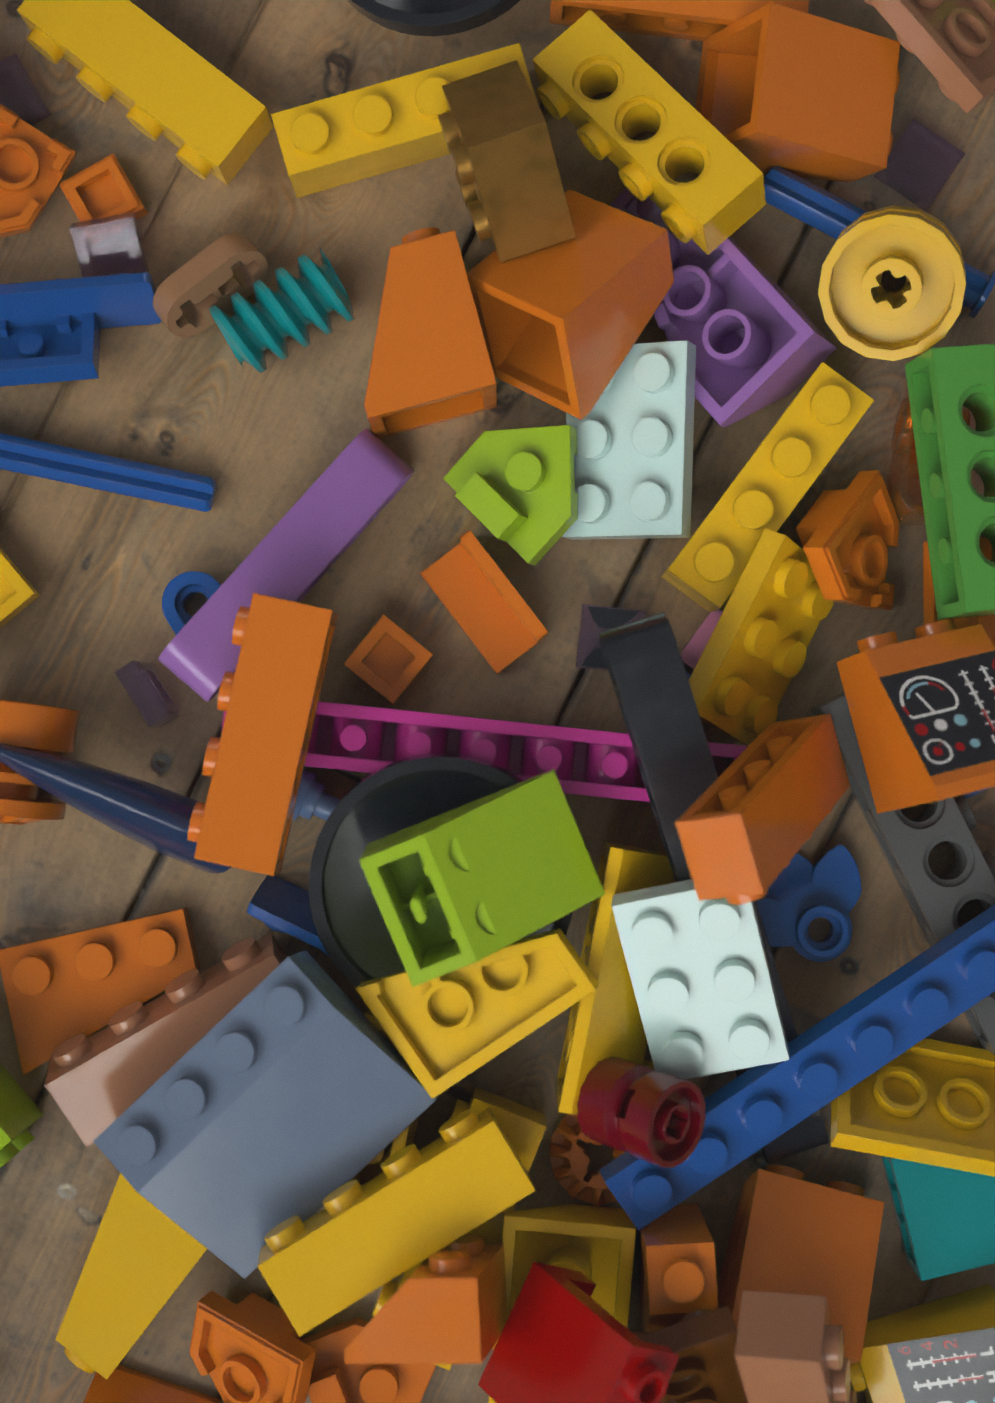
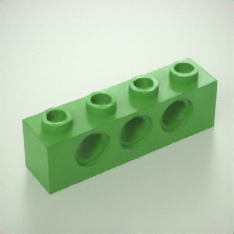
(946, 453)

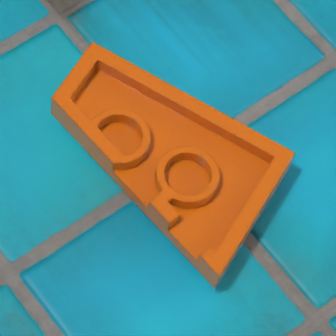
(88, 975)

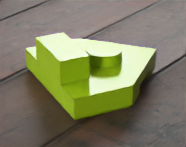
(521, 485)

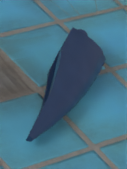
(124, 803)

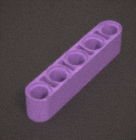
(289, 557)

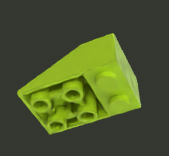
(480, 876)

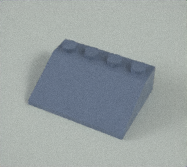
(266, 1114)

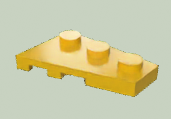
(478, 1010)

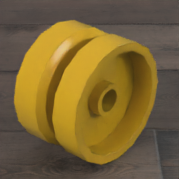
(885, 321)

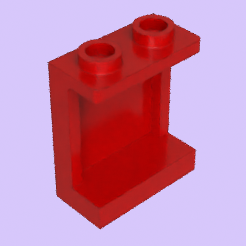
(571, 1349)

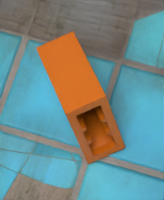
(675, 1267)

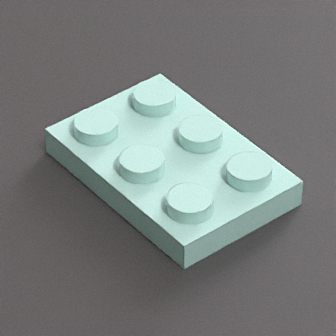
(638, 448)
(699, 981)

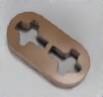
(209, 282)

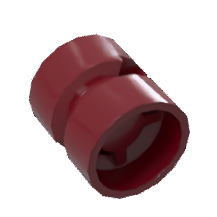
(641, 1111)

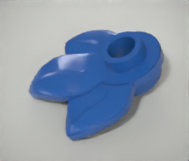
(812, 892)

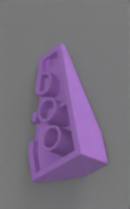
(745, 328)

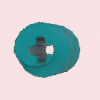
(284, 312)

